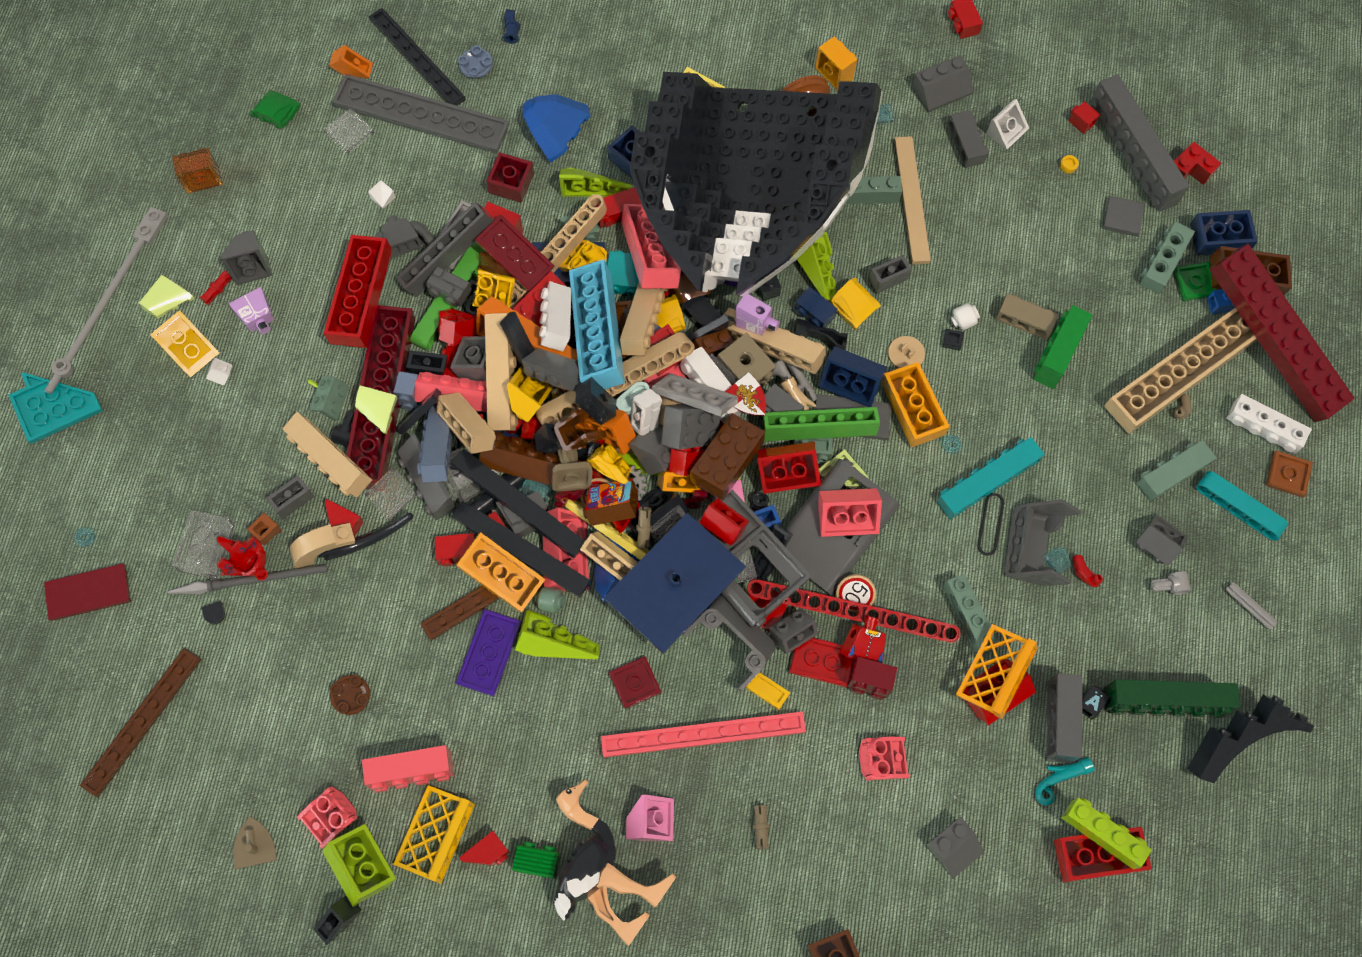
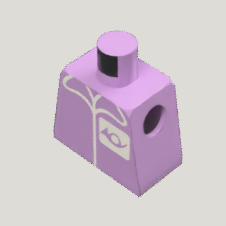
(253, 311)
(755, 316)

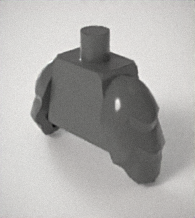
(405, 235)

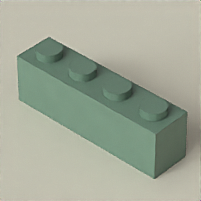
(877, 190)
(1176, 470)

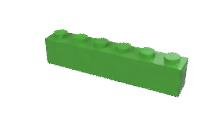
(821, 424)

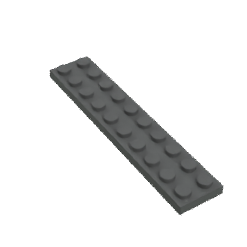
(421, 113)

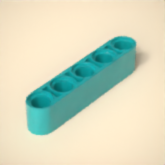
(1242, 505)

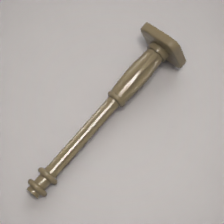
(570, 473)

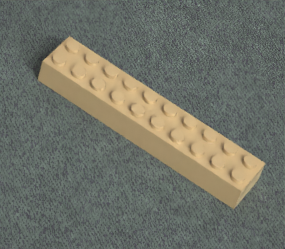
(1180, 371)

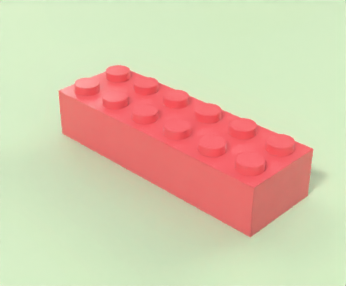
(652, 262)

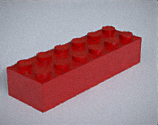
(358, 291)

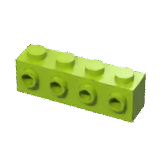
(1107, 834)

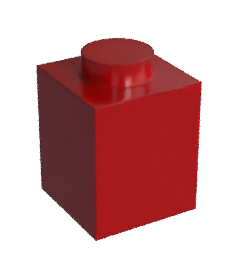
(1083, 117)

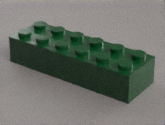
(1172, 697)

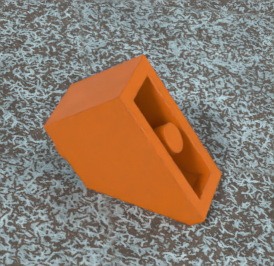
(350, 62)

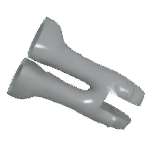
(804, 385)

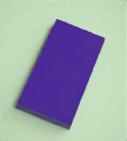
(489, 653)

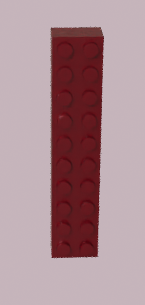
(1282, 333)
(384, 359)

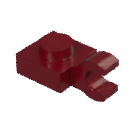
(564, 496)

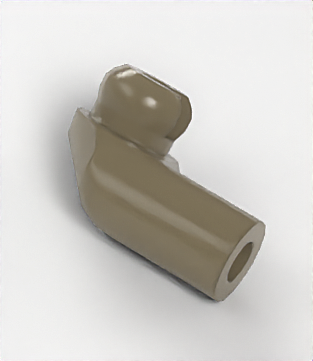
(1185, 408)

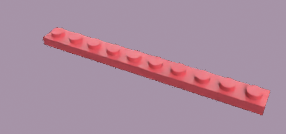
(703, 734)

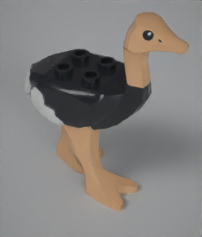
(594, 872)

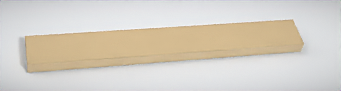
(912, 201)

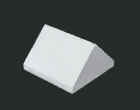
(1008, 125)

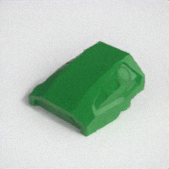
(276, 109)

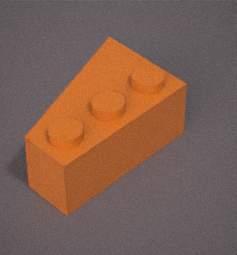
(618, 430)

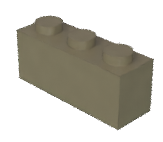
(1027, 316)

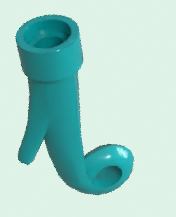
(1061, 774)

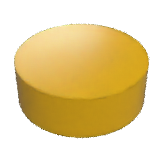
(1069, 164)

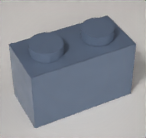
(405, 390)

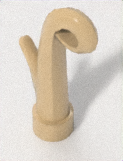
(790, 386)

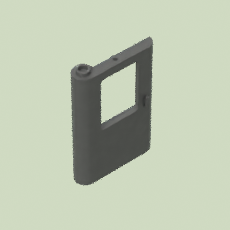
(779, 556)
(832, 557)

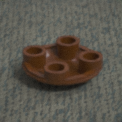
(350, 694)

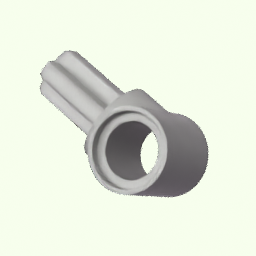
(1176, 583)

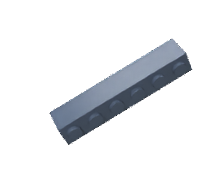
(435, 448)

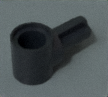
(341, 433)

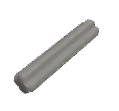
(1252, 606)

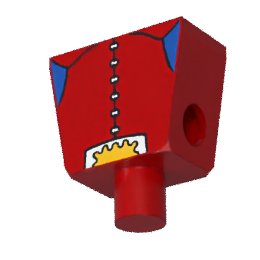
(865, 641)

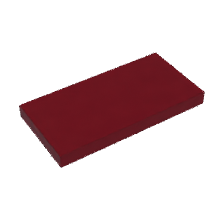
(514, 253)
(87, 592)

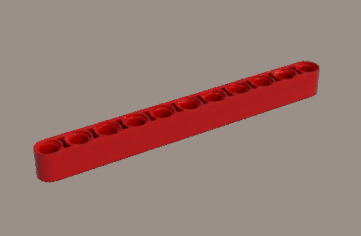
(863, 609)

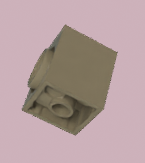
(746, 357)

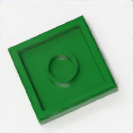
(1194, 281)

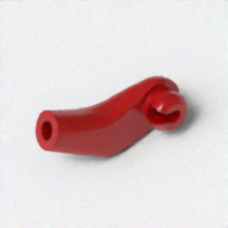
(1084, 573)

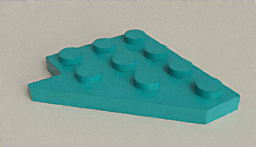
(47, 413)

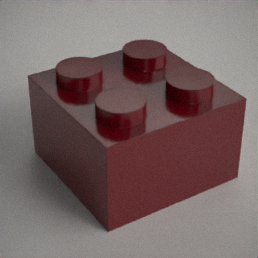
(510, 177)
(872, 678)

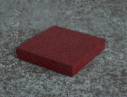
(635, 682)

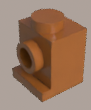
(266, 524)

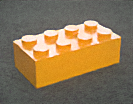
(915, 404)
(500, 572)

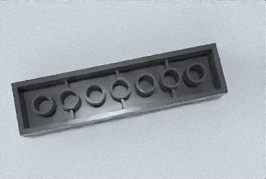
(1139, 143)

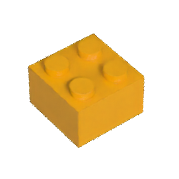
(835, 62)

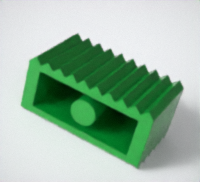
(536, 861)

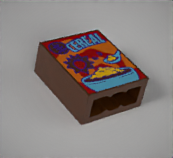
(611, 502)

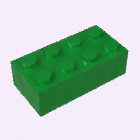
(1061, 346)

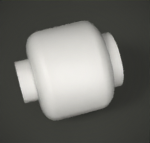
(965, 316)

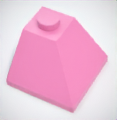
(651, 819)

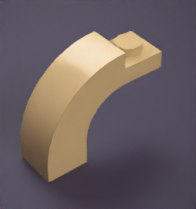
(311, 544)

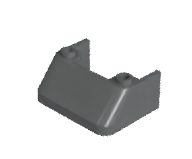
(1030, 538)
(755, 638)

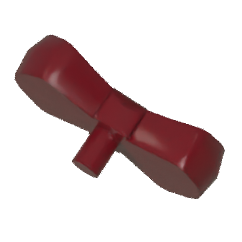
(694, 501)

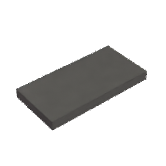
(884, 410)

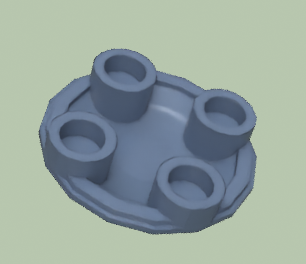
(475, 62)

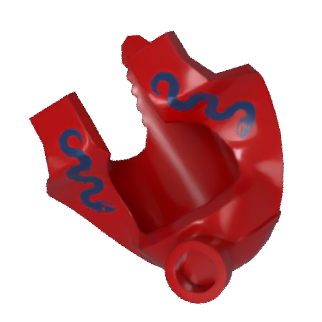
(245, 558)

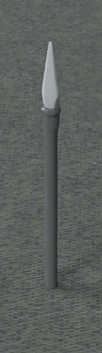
(202, 587)

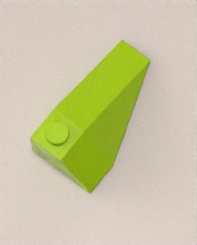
(585, 184)
(818, 267)
(544, 639)

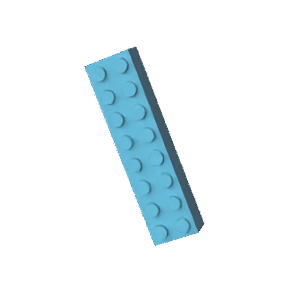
(596, 325)

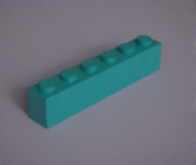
(990, 478)

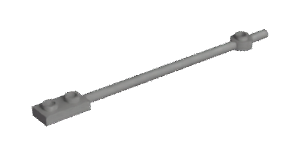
(145, 233)

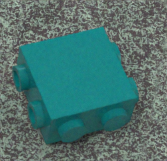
(623, 273)

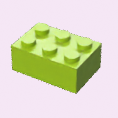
(358, 865)

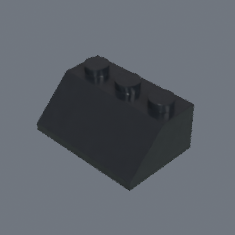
(660, 503)

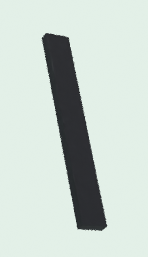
(416, 57)
(518, 503)
(522, 549)

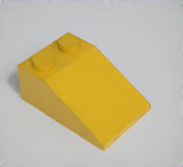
(184, 343)

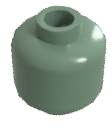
(550, 599)

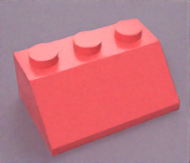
(849, 512)

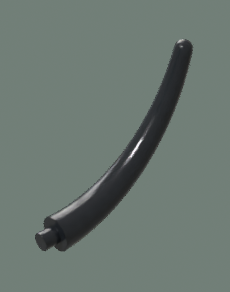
(368, 539)

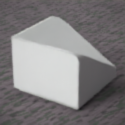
(381, 194)
(219, 371)

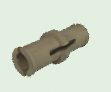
(644, 527)
(761, 827)

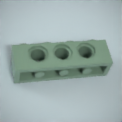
(1156, 280)
(969, 612)

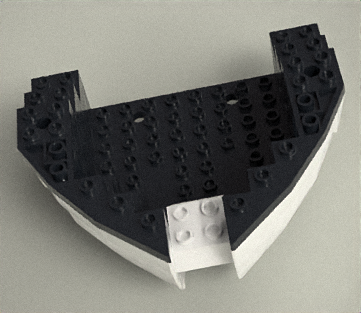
(750, 184)

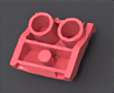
(883, 758)
(328, 815)

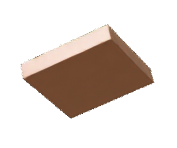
(1289, 474)

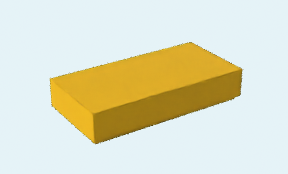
(768, 690)

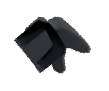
(829, 335)

